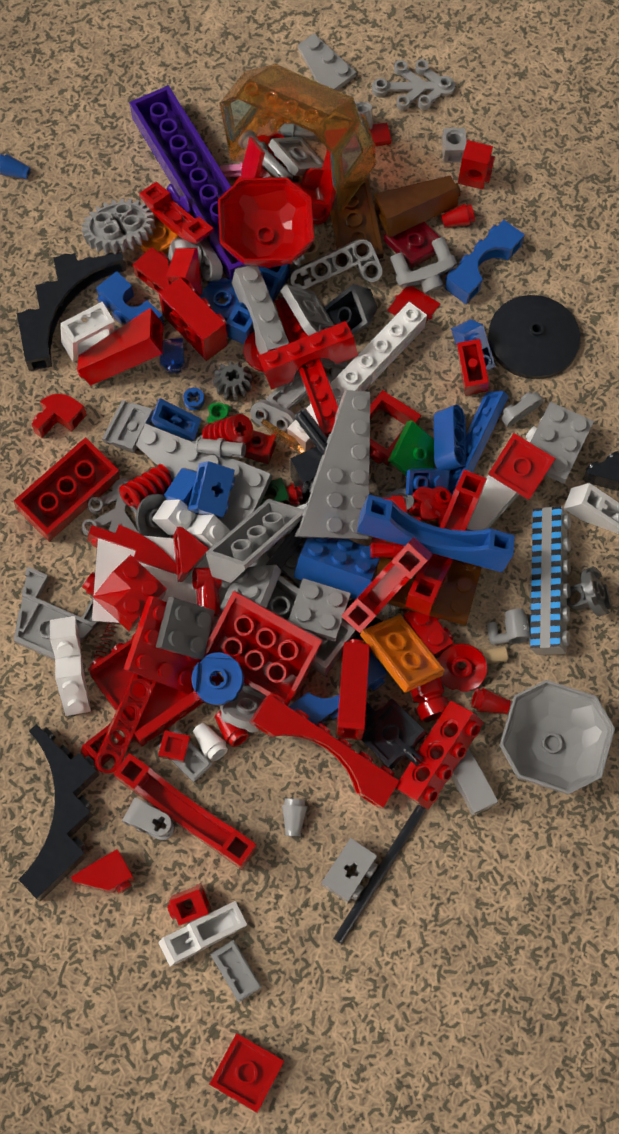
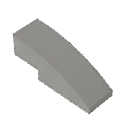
(473, 785)

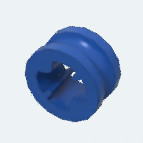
(193, 405)

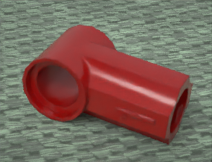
(207, 589)

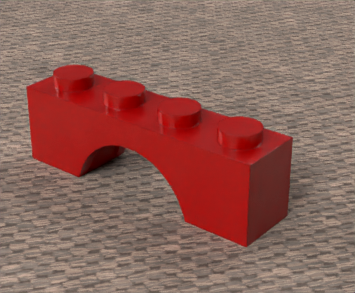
(331, 343)
(386, 584)

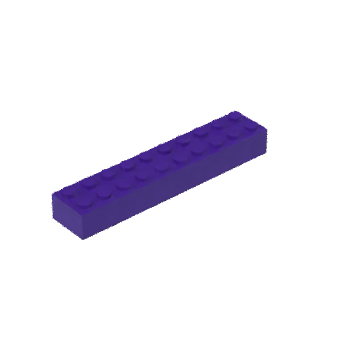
(184, 161)

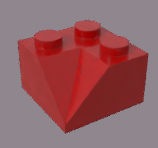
(127, 591)

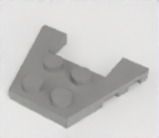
(35, 616)

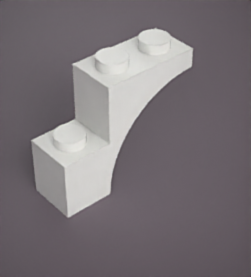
(205, 528)
(69, 665)

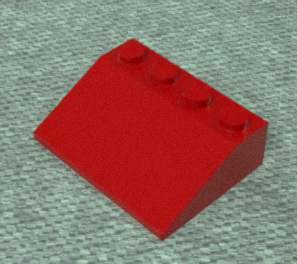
(267, 646)

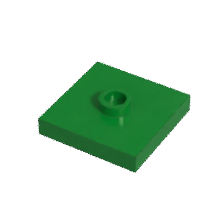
(413, 449)

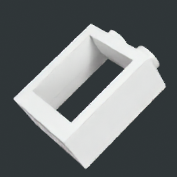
(80, 335)

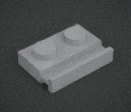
(127, 425)

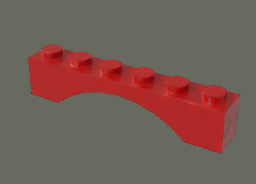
(457, 517)
(368, 780)
(185, 812)

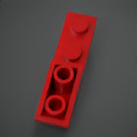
(145, 550)

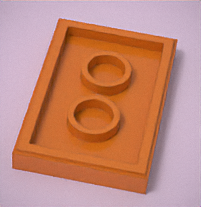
(402, 653)

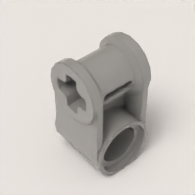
(145, 818)

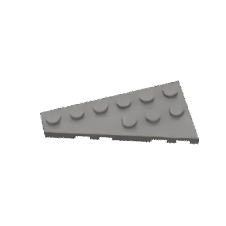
(180, 453)
(342, 474)

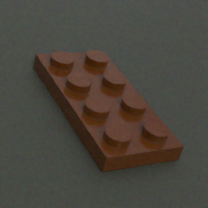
(356, 222)

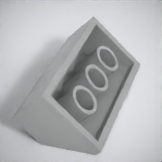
(251, 539)

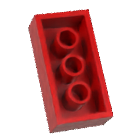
(66, 489)

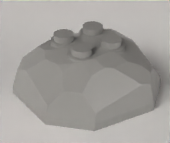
(557, 737)

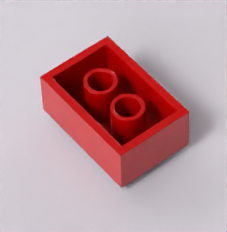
(193, 318)

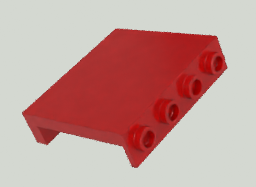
(164, 705)

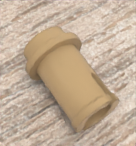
(495, 655)

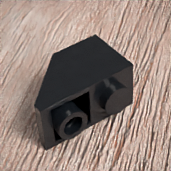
(604, 473)

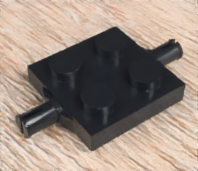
(392, 734)

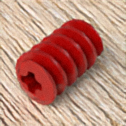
(233, 429)
(149, 483)

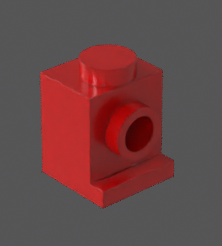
(262, 451)
(199, 909)

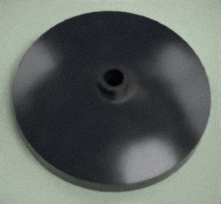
(534, 337)

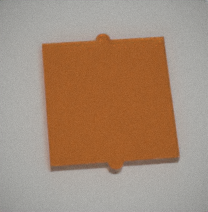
(282, 436)

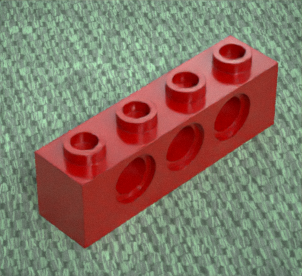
(441, 754)

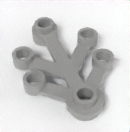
(415, 85)
(115, 516)

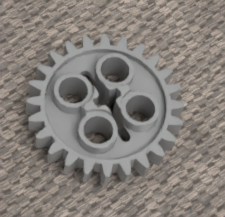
(104, 232)

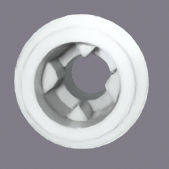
(211, 743)

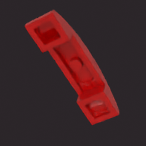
(174, 216)

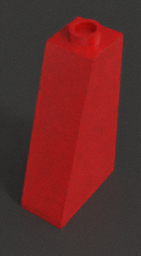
(123, 349)
(353, 690)

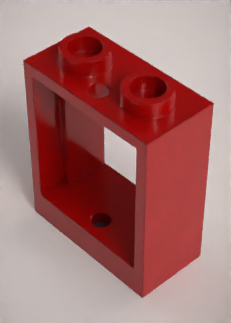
(398, 411)

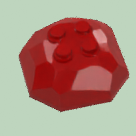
(265, 221)

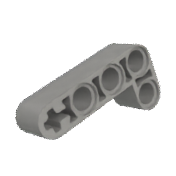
(332, 268)

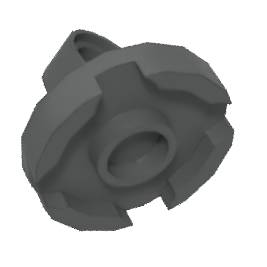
(592, 593)

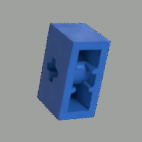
(203, 499)

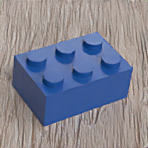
(336, 564)

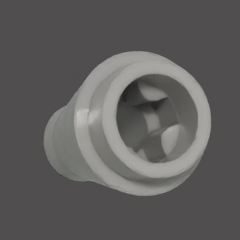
(294, 814)

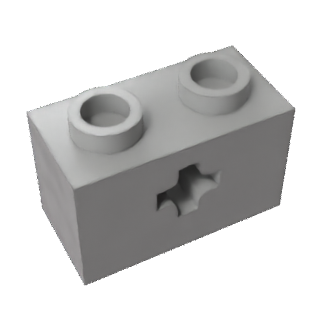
(352, 855)

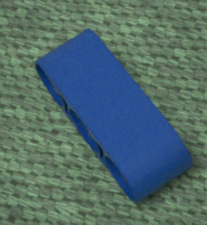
(450, 438)

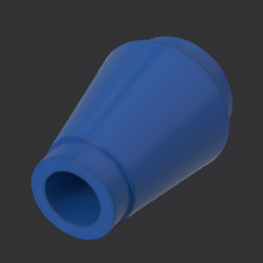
(12, 167)

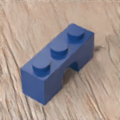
(116, 293)

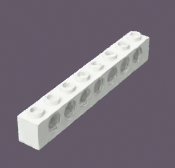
(370, 361)

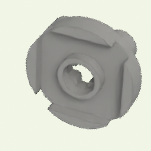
(236, 713)

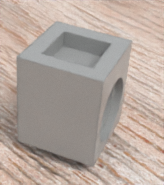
(453, 144)

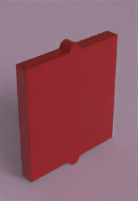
(417, 298)

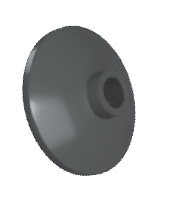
(145, 513)

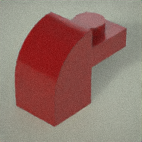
(59, 409)

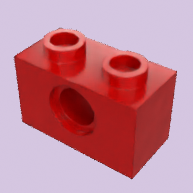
(476, 165)

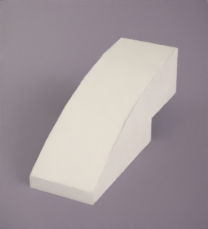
(202, 933)

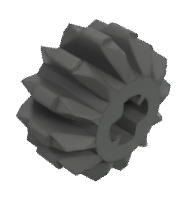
(232, 380)

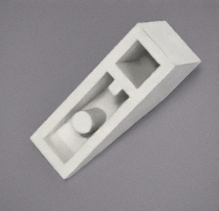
(593, 507)

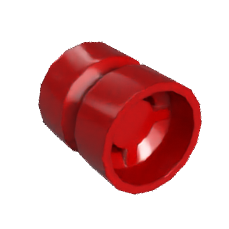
(430, 700)

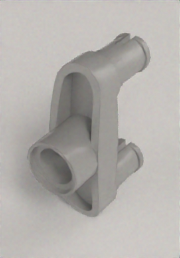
(427, 276)

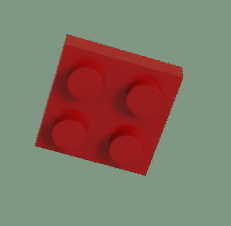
(521, 466)
(246, 1072)

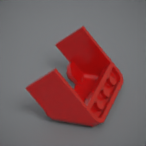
(315, 181)

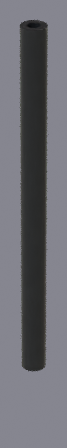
(379, 874)

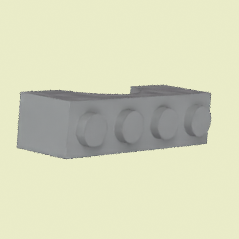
(254, 294)

